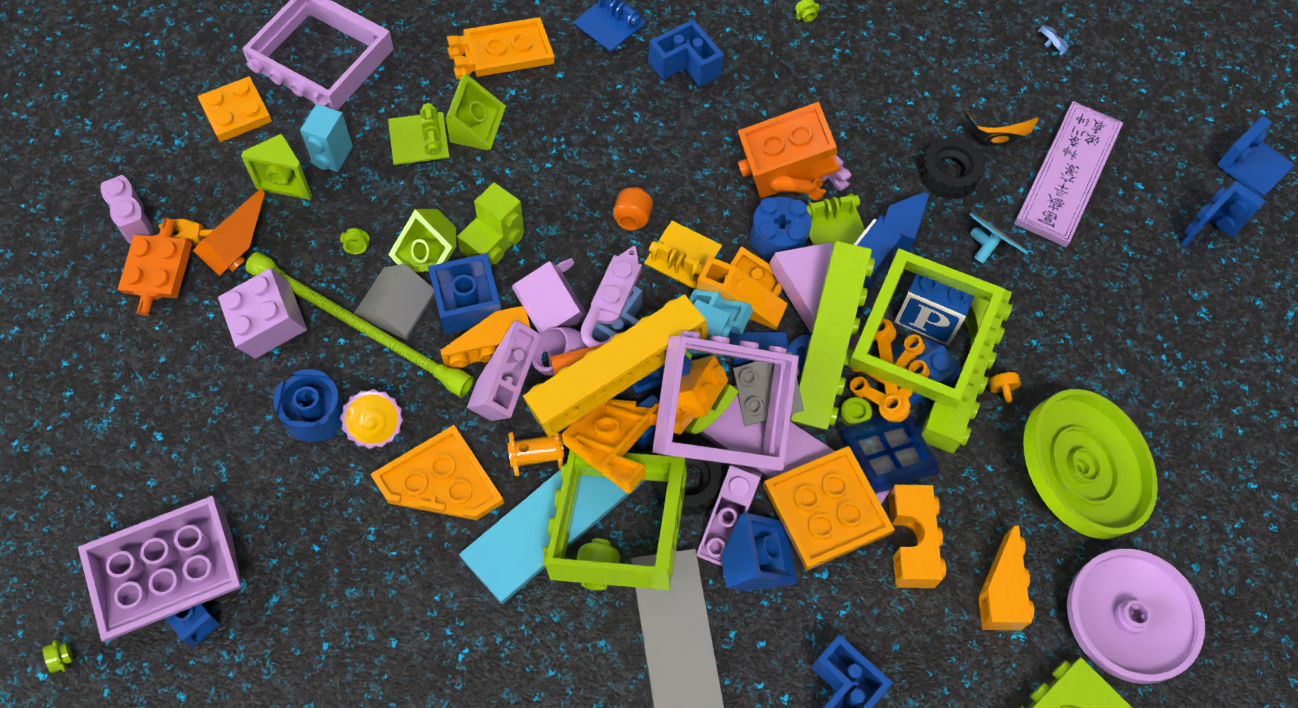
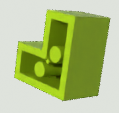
(496, 226)

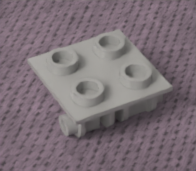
(754, 389)

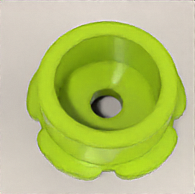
(807, 10)
(355, 241)
(57, 656)

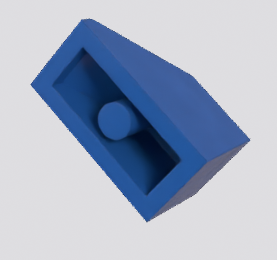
(905, 218)

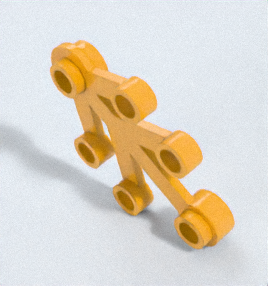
(893, 394)

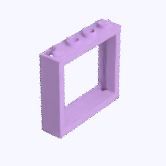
(335, 15)
(779, 405)

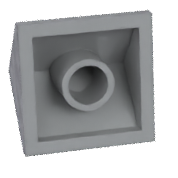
(396, 300)

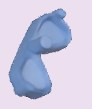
(1060, 44)

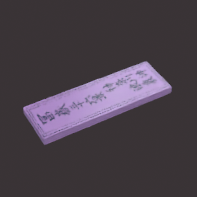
(1068, 174)

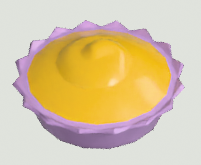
(371, 418)

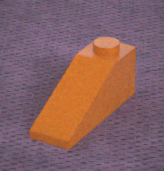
(232, 238)

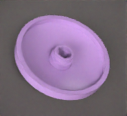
(1136, 616)

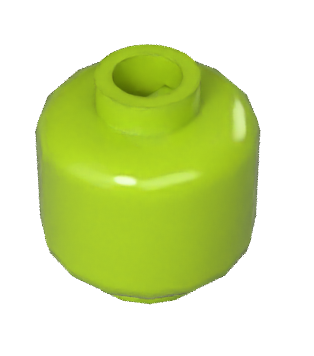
(599, 551)

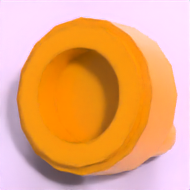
(1005, 383)

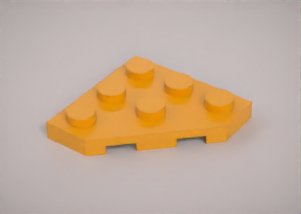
(439, 479)

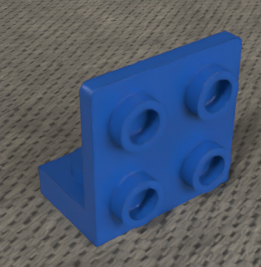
(1254, 161)
(1229, 213)

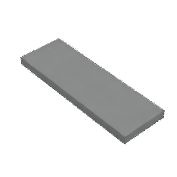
(678, 638)

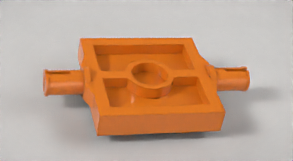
(155, 266)

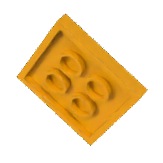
(828, 508)

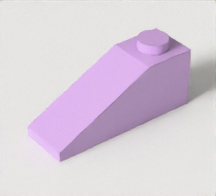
(505, 373)

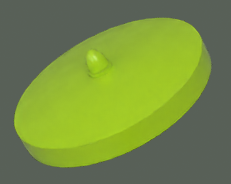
(1090, 464)

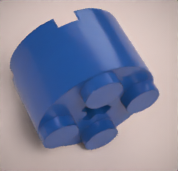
(779, 226)
(309, 405)

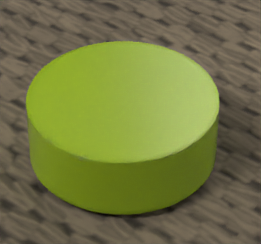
(855, 411)

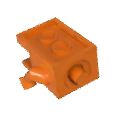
(790, 153)

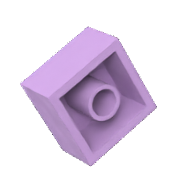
(262, 313)

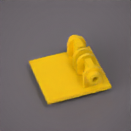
(681, 254)

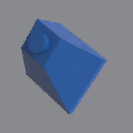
(939, 361)
(758, 555)

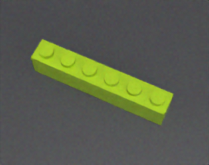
(831, 334)

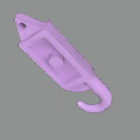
(612, 294)

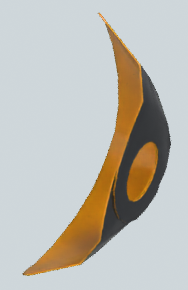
(1001, 135)

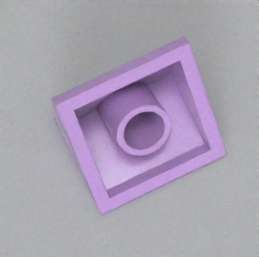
(549, 298)

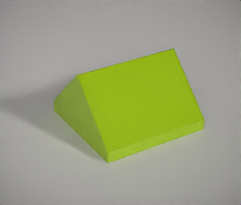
(473, 115)
(276, 168)

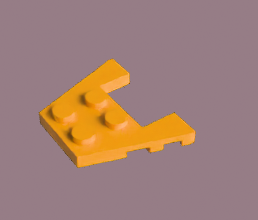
(610, 432)

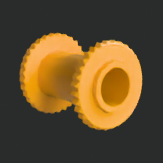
(535, 451)

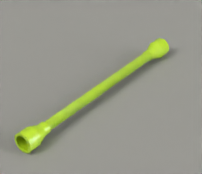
(453, 379)

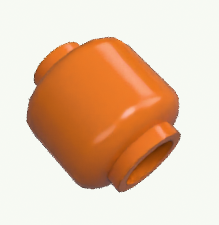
(632, 208)

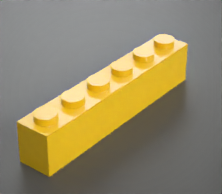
(612, 366)

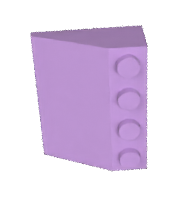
(160, 567)

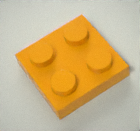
(234, 109)

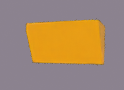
(757, 269)

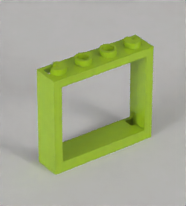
(909, 380)
(657, 468)

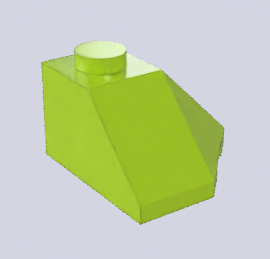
(425, 240)

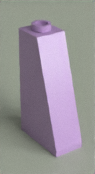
(802, 278)

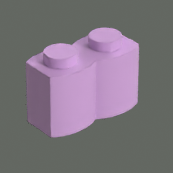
(126, 208)

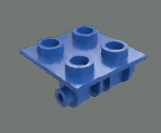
(610, 22)

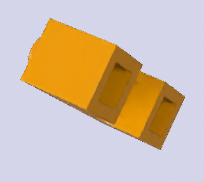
(917, 510)

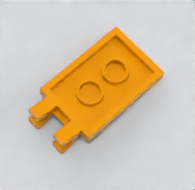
(500, 48)

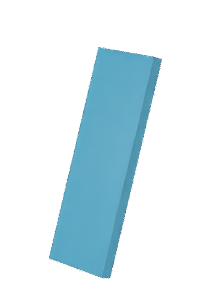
(513, 547)

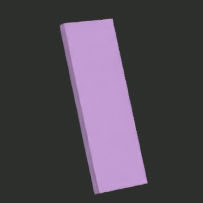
(731, 434)

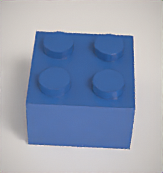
(464, 292)

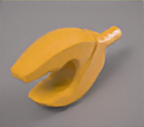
(189, 230)

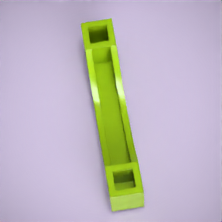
(947, 426)

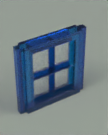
(890, 452)

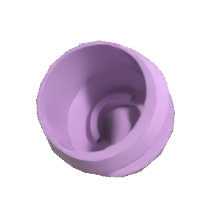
(556, 342)

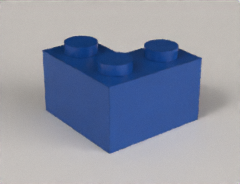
(686, 49)
(851, 675)

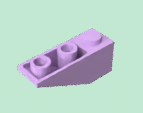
(732, 501)

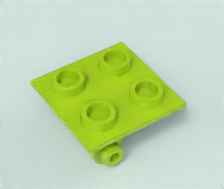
(419, 137)
(835, 220)

